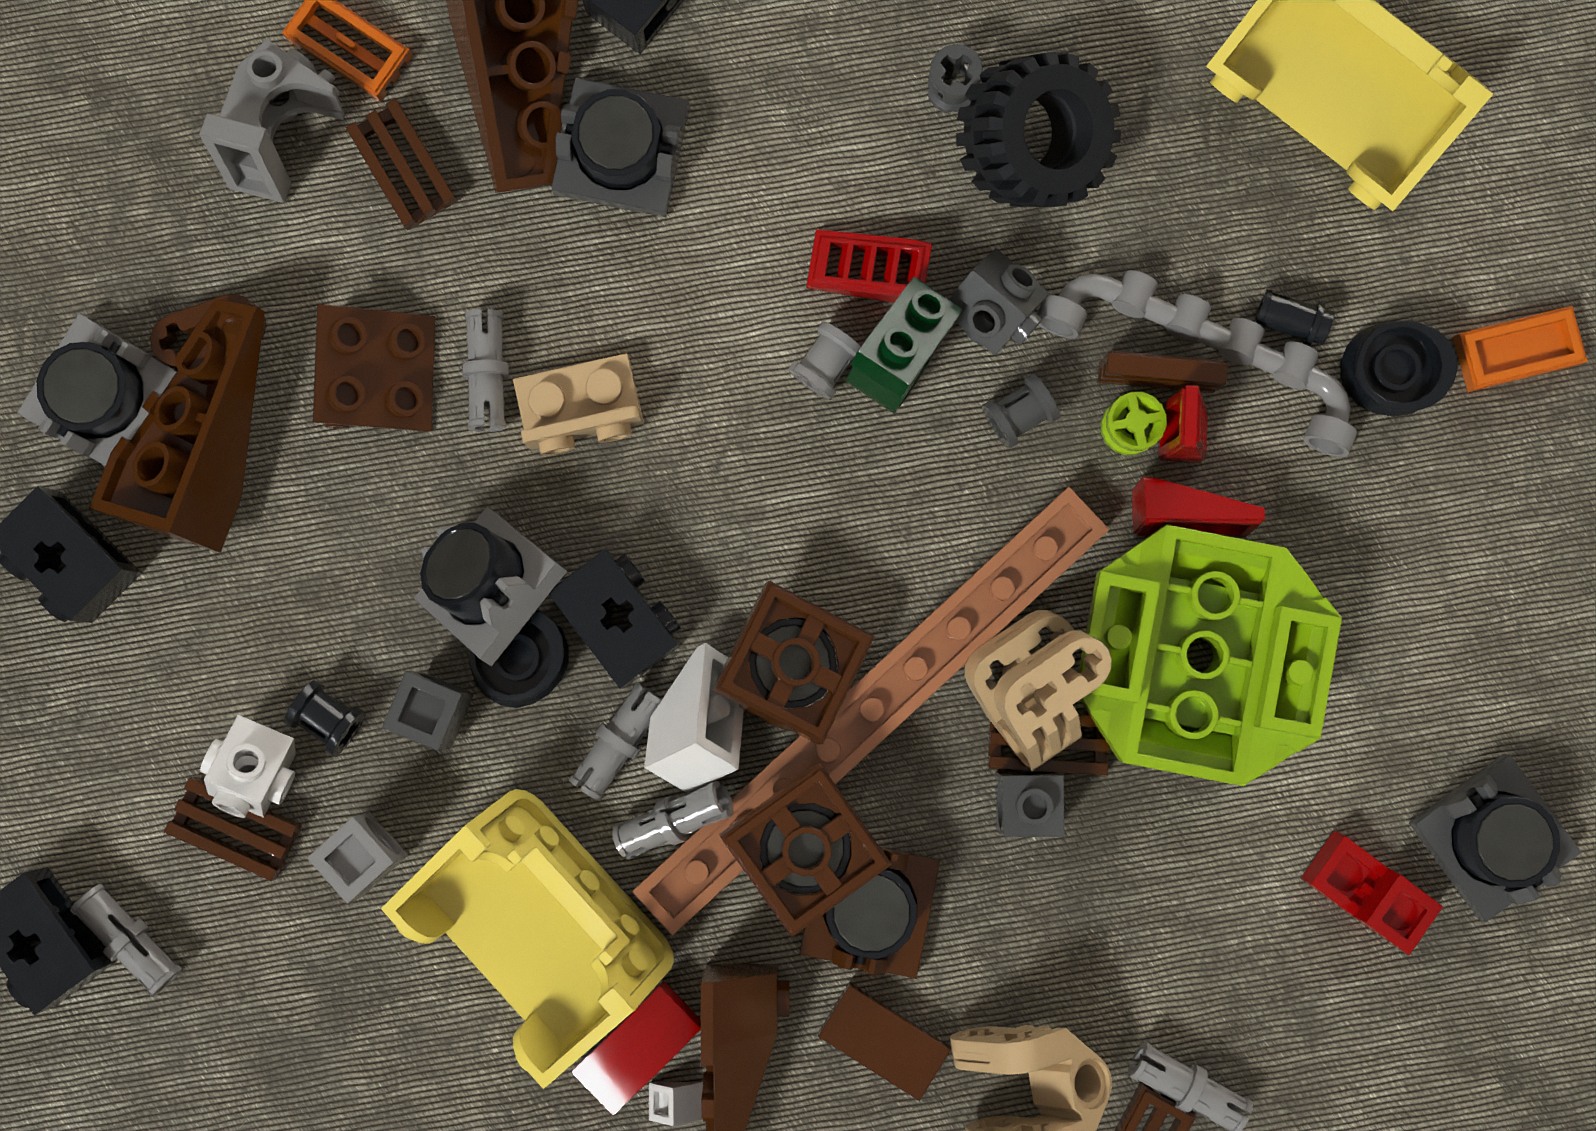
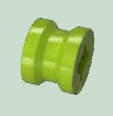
(1144, 419)

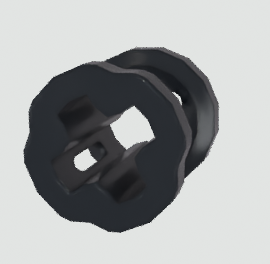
(324, 718)

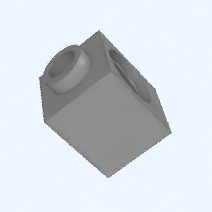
(357, 856)

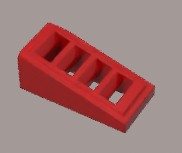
(871, 245)
(1186, 427)
(1168, 503)

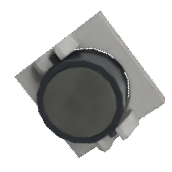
(93, 389)
(487, 578)

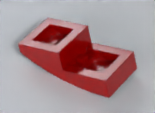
(1371, 892)
(638, 1048)

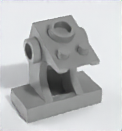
(244, 131)

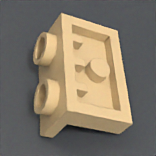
(578, 404)

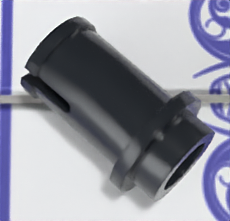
(1295, 317)

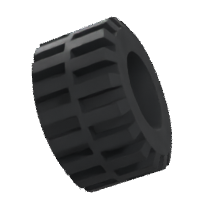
(1079, 124)

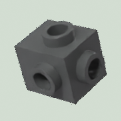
(999, 302)

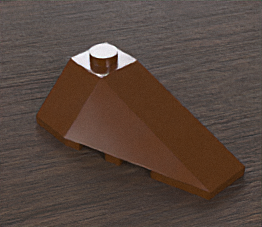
(515, 79)
(191, 451)
(737, 1038)

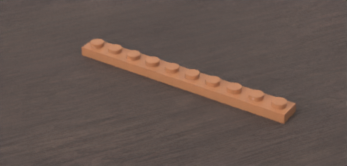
(886, 694)

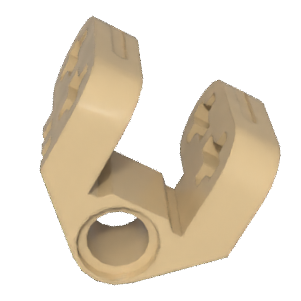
(1038, 686)
(1064, 1074)

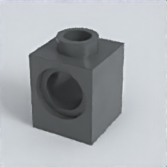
(427, 710)
(1029, 804)

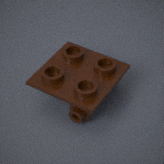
(373, 369)

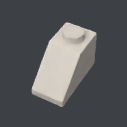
(694, 728)

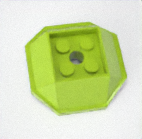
(1268, 645)

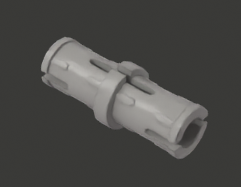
(485, 370)
(616, 742)
(672, 820)
(126, 940)
(1190, 1088)

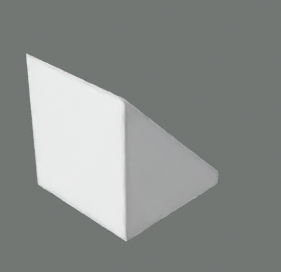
(675, 1102)

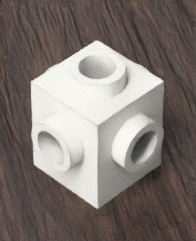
(252, 749)

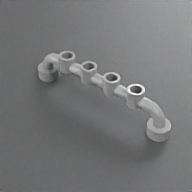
(1237, 344)

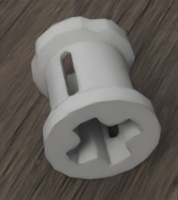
(825, 360)

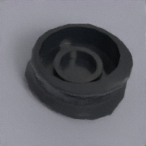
(1398, 367)
(528, 665)

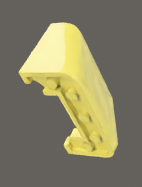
(1352, 87)
(538, 927)

